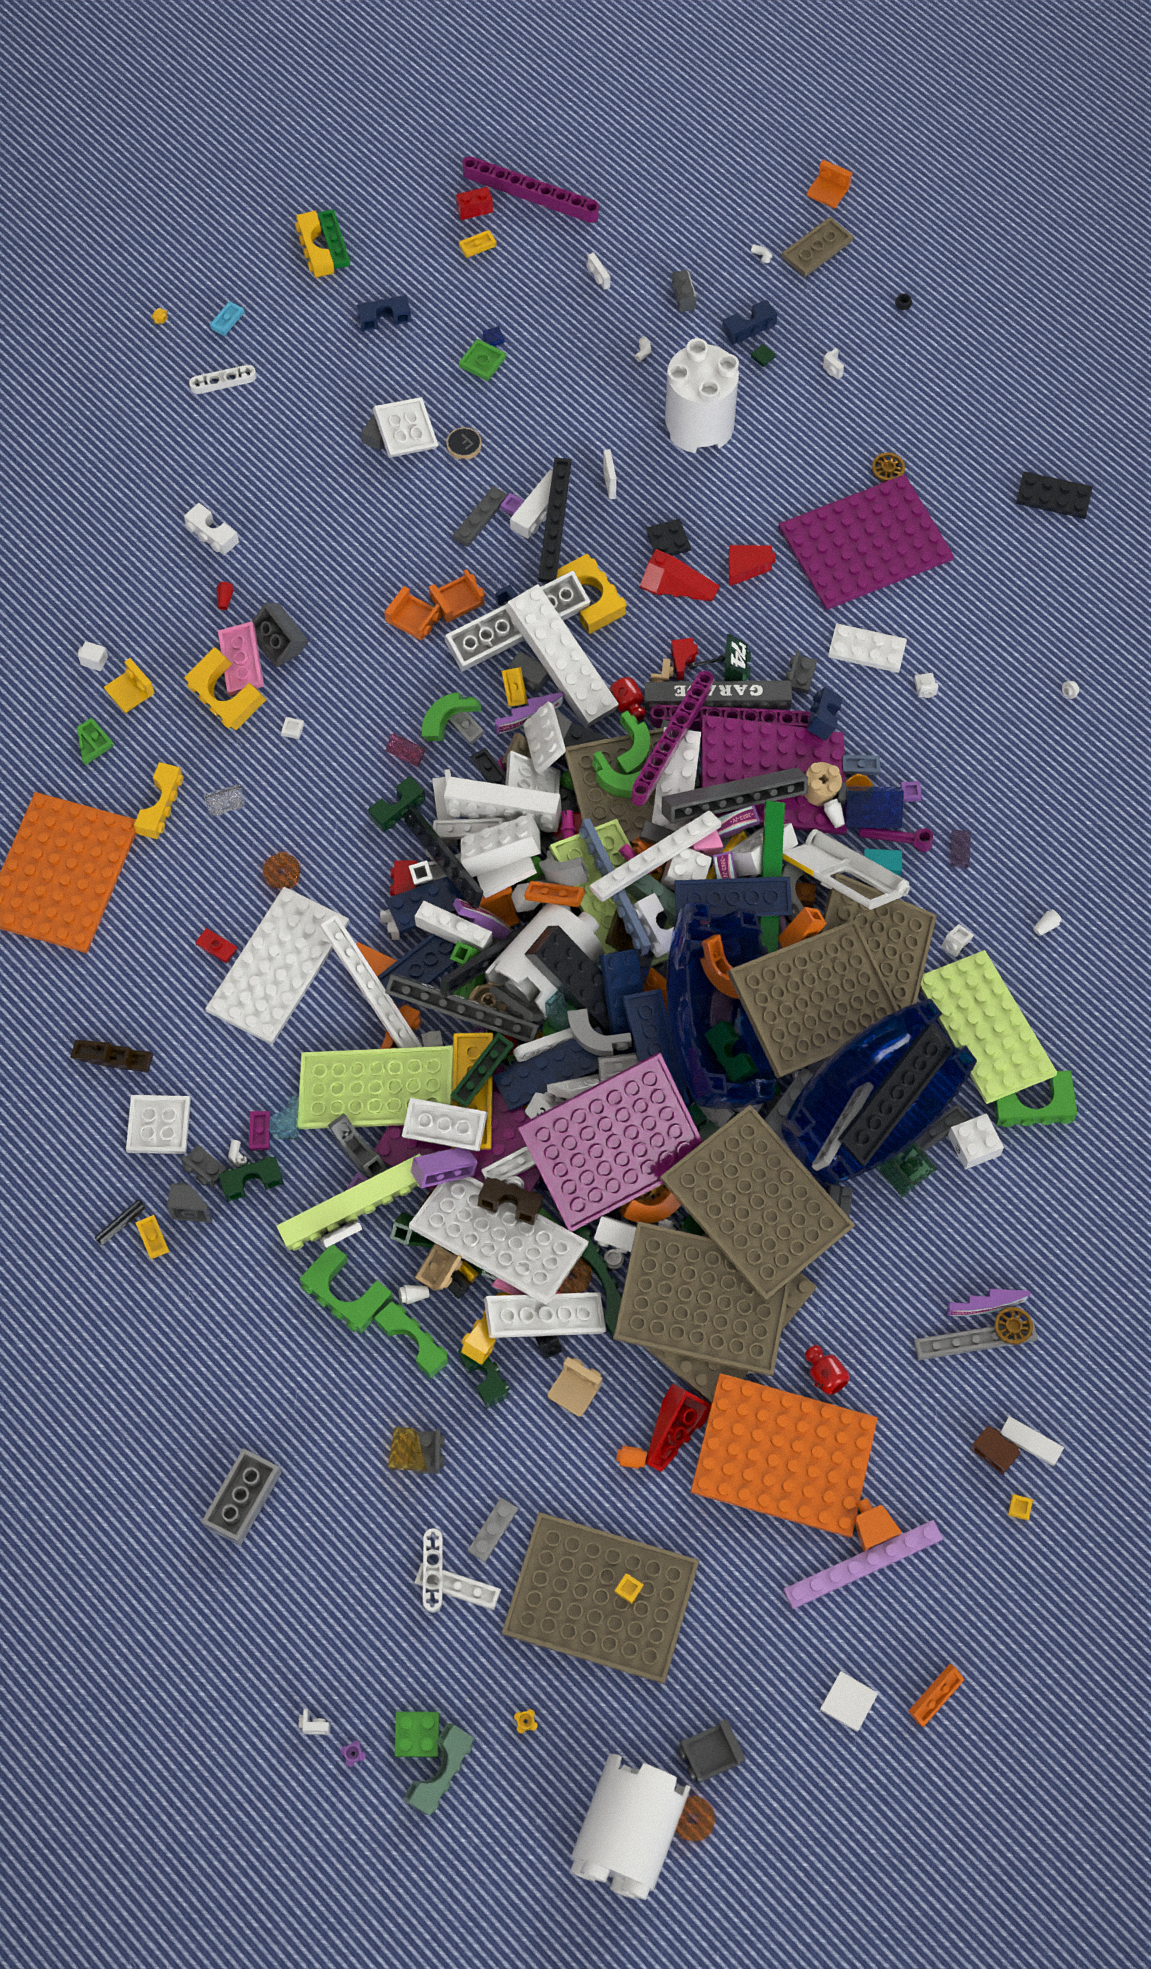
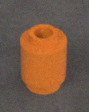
(631, 1457)

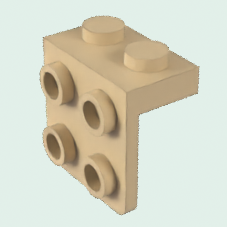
(438, 1268)
(575, 1387)

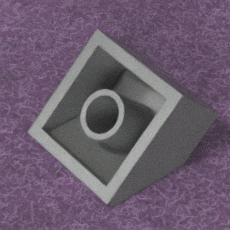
(187, 1204)

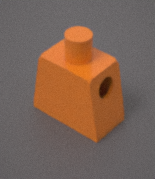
(874, 1525)

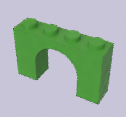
(1062, 1108)
(358, 1313)

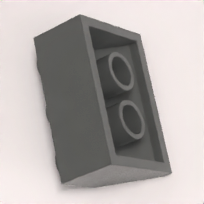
(278, 634)

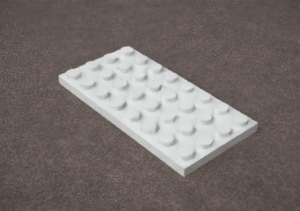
(275, 967)
(520, 1254)

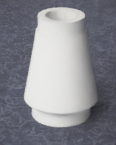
(834, 812)
(1048, 922)
(412, 1293)

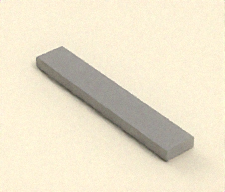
(832, 1143)
(964, 1342)

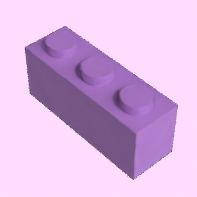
(443, 1167)

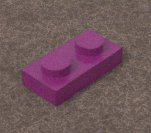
(259, 1130)

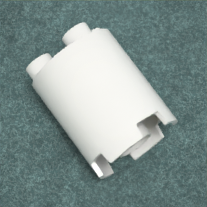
(701, 396)
(520, 974)
(629, 1827)

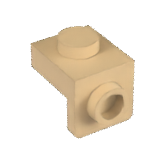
(667, 671)

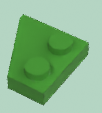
(92, 741)

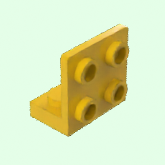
(130, 687)

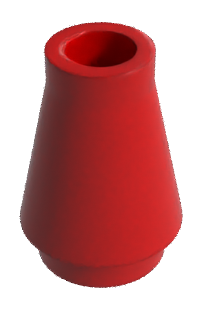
(224, 594)

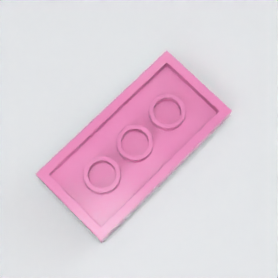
(241, 648)

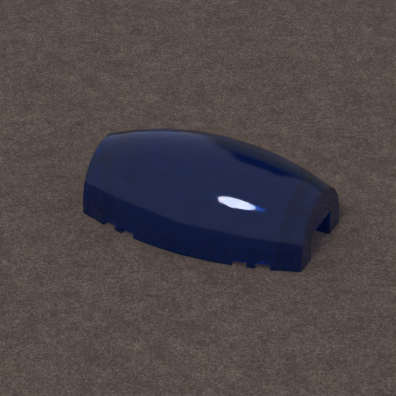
(690, 1003)
(869, 1059)

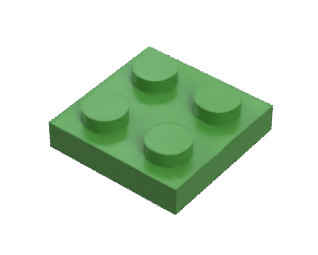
(482, 360)
(416, 1734)

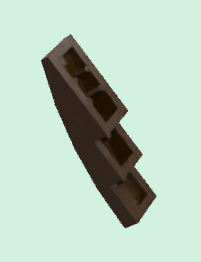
(111, 1056)

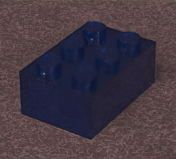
(874, 807)

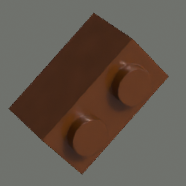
(995, 1449)

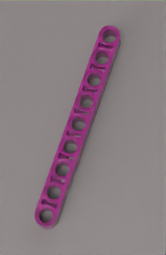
(530, 189)
(758, 715)
(670, 744)

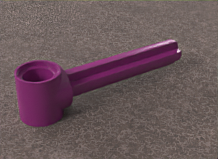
(902, 837)

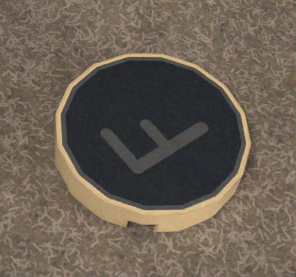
(464, 443)

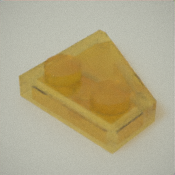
(406, 1451)

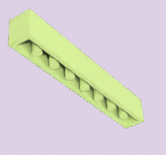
(348, 1205)

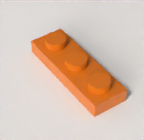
(554, 893)
(936, 1695)

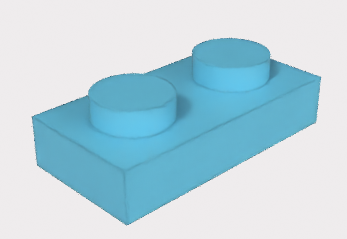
(227, 318)

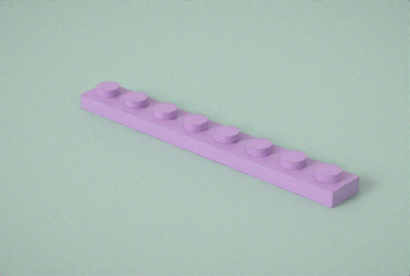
(862, 1564)

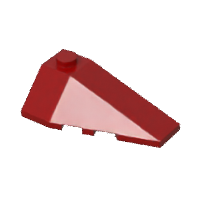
(671, 576)
(677, 1419)

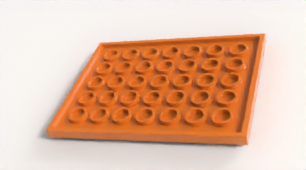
(62, 871)
(784, 1455)

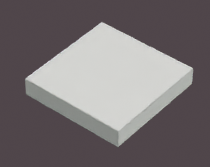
(609, 474)
(340, 1234)
(849, 1701)

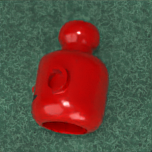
(628, 697)
(826, 1371)

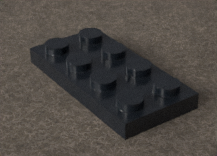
(1054, 495)

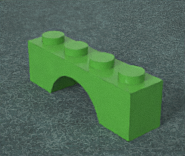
(394, 1322)

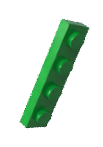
(334, 239)

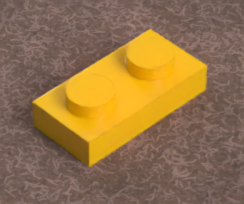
(477, 243)
(514, 686)
(152, 1237)

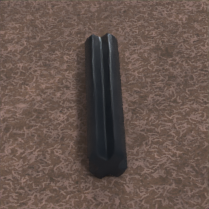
(121, 1221)

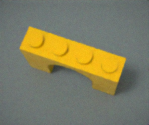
(610, 605)
(203, 680)

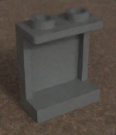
(711, 1752)

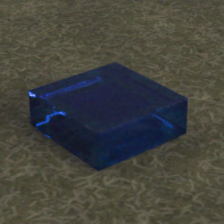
(493, 336)

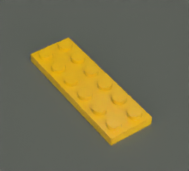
(466, 1051)

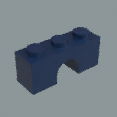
(395, 307)
(738, 329)
(822, 718)

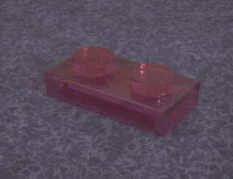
(405, 749)

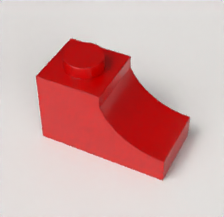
(683, 653)

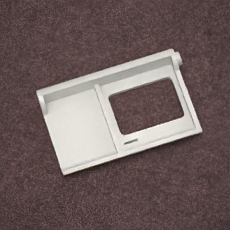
(827, 856)

